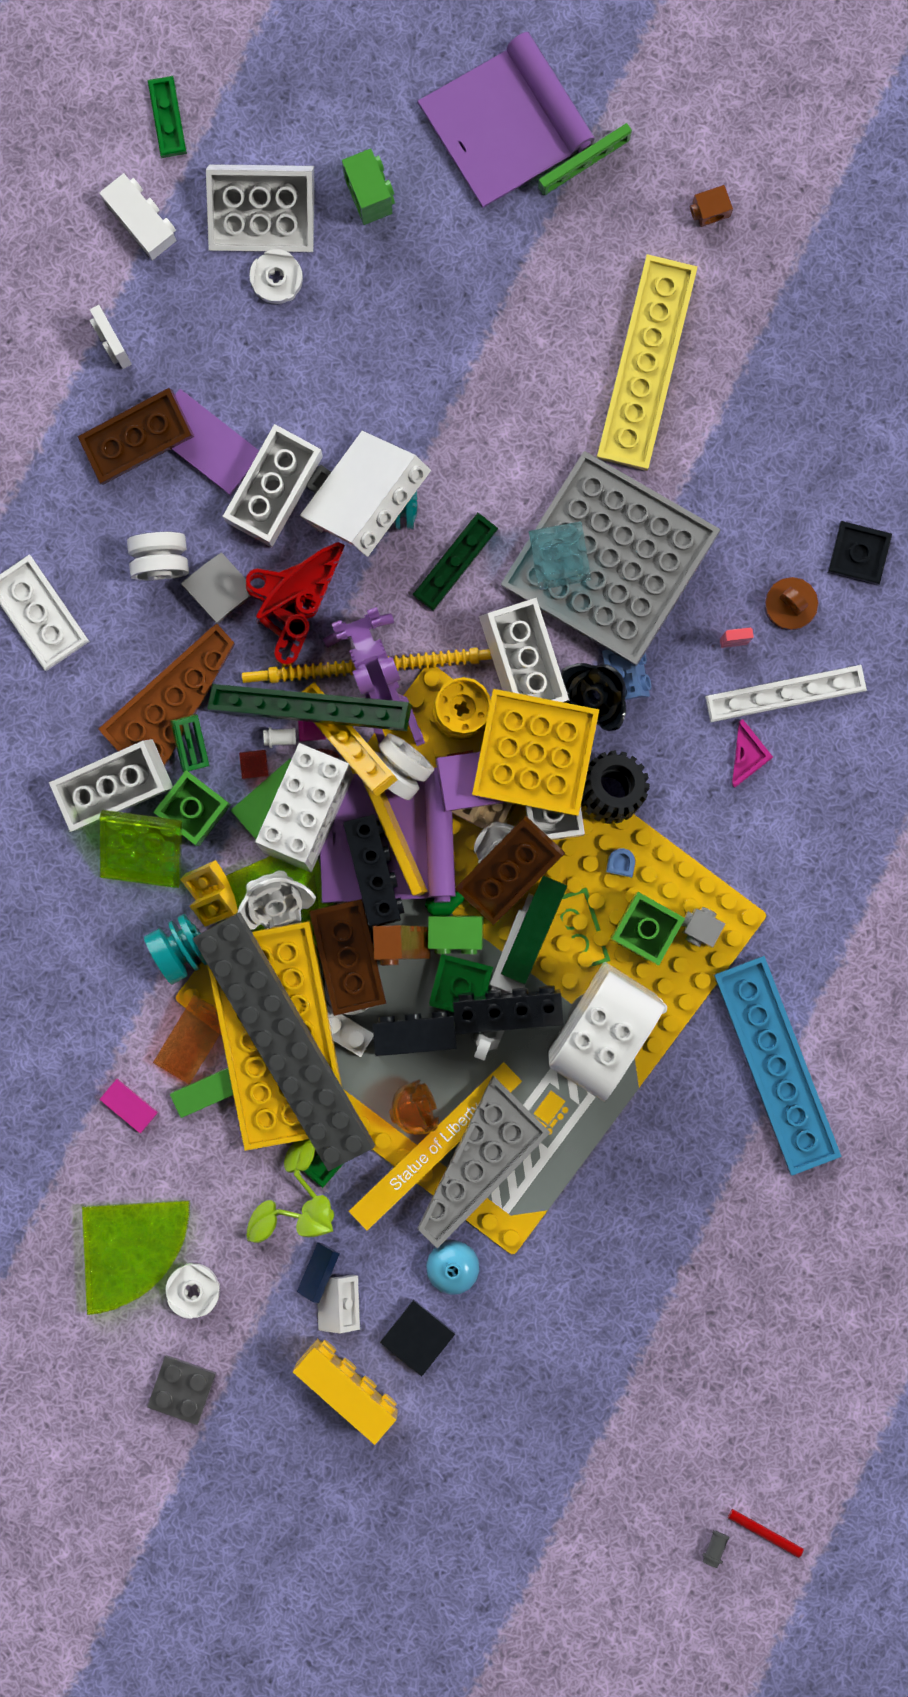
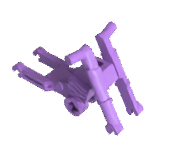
(374, 671)

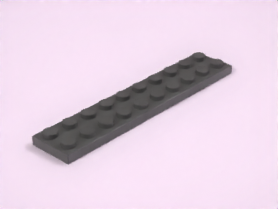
(284, 1041)

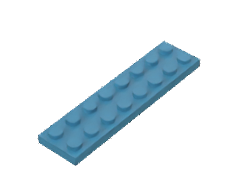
(777, 1065)

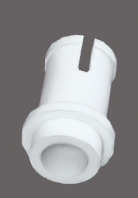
(279, 737)

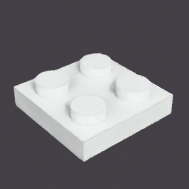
(106, 332)

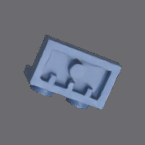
(635, 678)

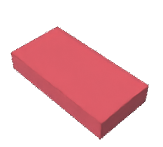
(736, 637)

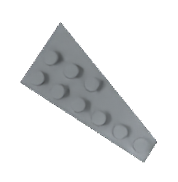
(489, 1151)

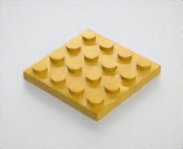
(535, 752)

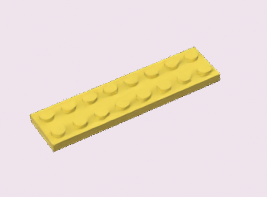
(647, 362)

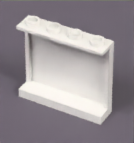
(365, 492)

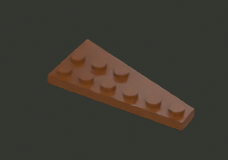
(170, 696)

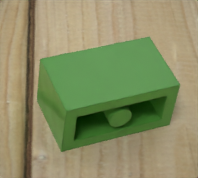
(455, 932)

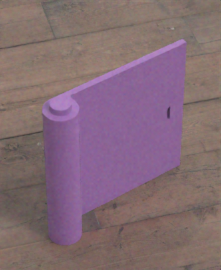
(508, 120)
(425, 829)

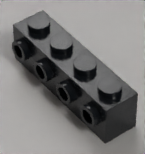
(372, 871)
(508, 1011)

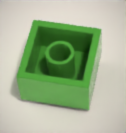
(367, 186)
(194, 805)
(647, 928)

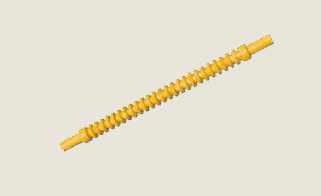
(274, 674)

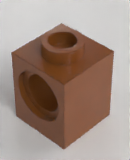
(711, 206)

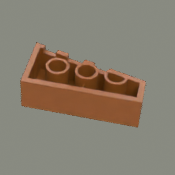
(400, 943)

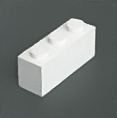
(139, 215)

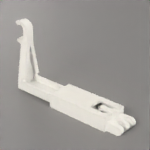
(490, 1040)

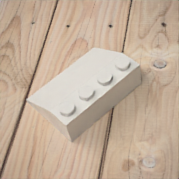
(260, 207)

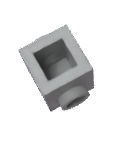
(702, 927)

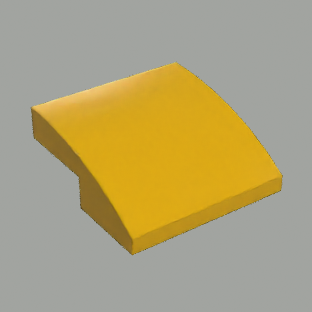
(211, 893)

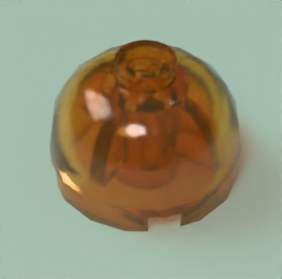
(413, 1109)

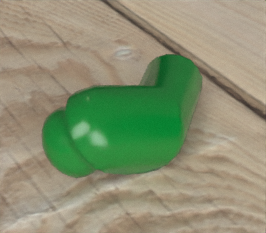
(444, 908)

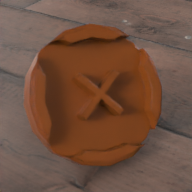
(791, 603)

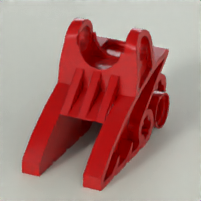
(289, 587)

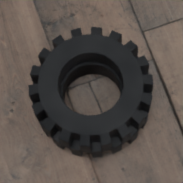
(628, 774)

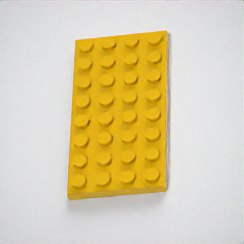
(260, 1104)

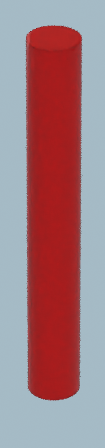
(765, 1533)

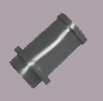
(715, 1549)

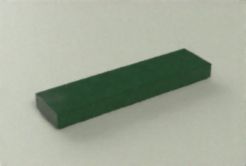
(455, 561)
(534, 929)

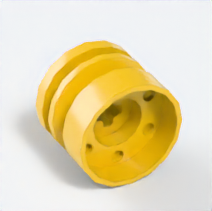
(468, 694)

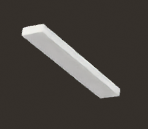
(785, 693)

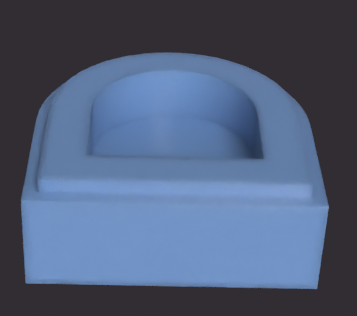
(621, 863)

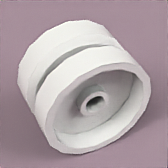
(157, 556)
(405, 764)

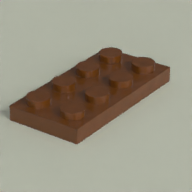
(136, 436)
(509, 870)
(347, 957)

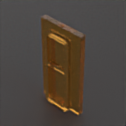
(190, 1040)

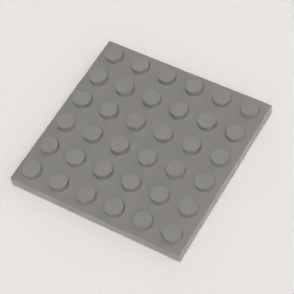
(637, 553)

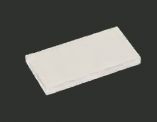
(39, 613)

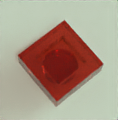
(254, 764)

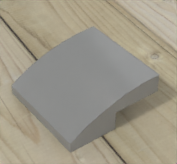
(217, 587)

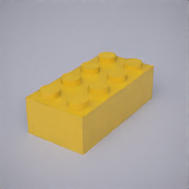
(346, 1390)

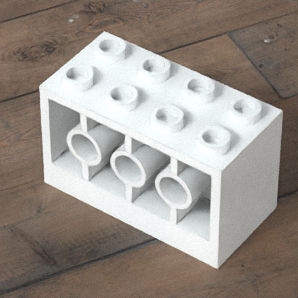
(304, 807)

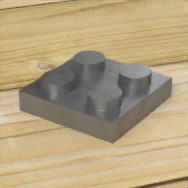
(181, 1389)

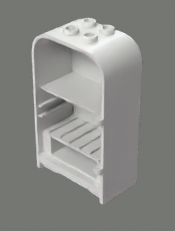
(605, 1032)

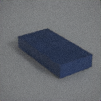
(318, 1272)

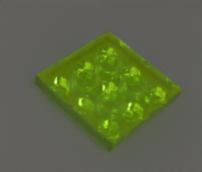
(140, 848)

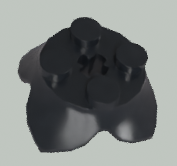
(584, 679)

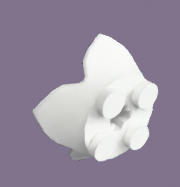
(275, 901)

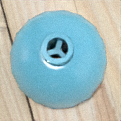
(452, 1254)

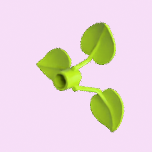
(316, 1213)

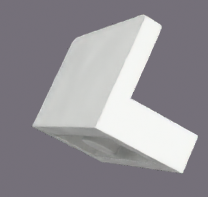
(339, 1305)

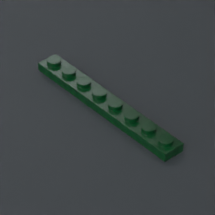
(310, 707)

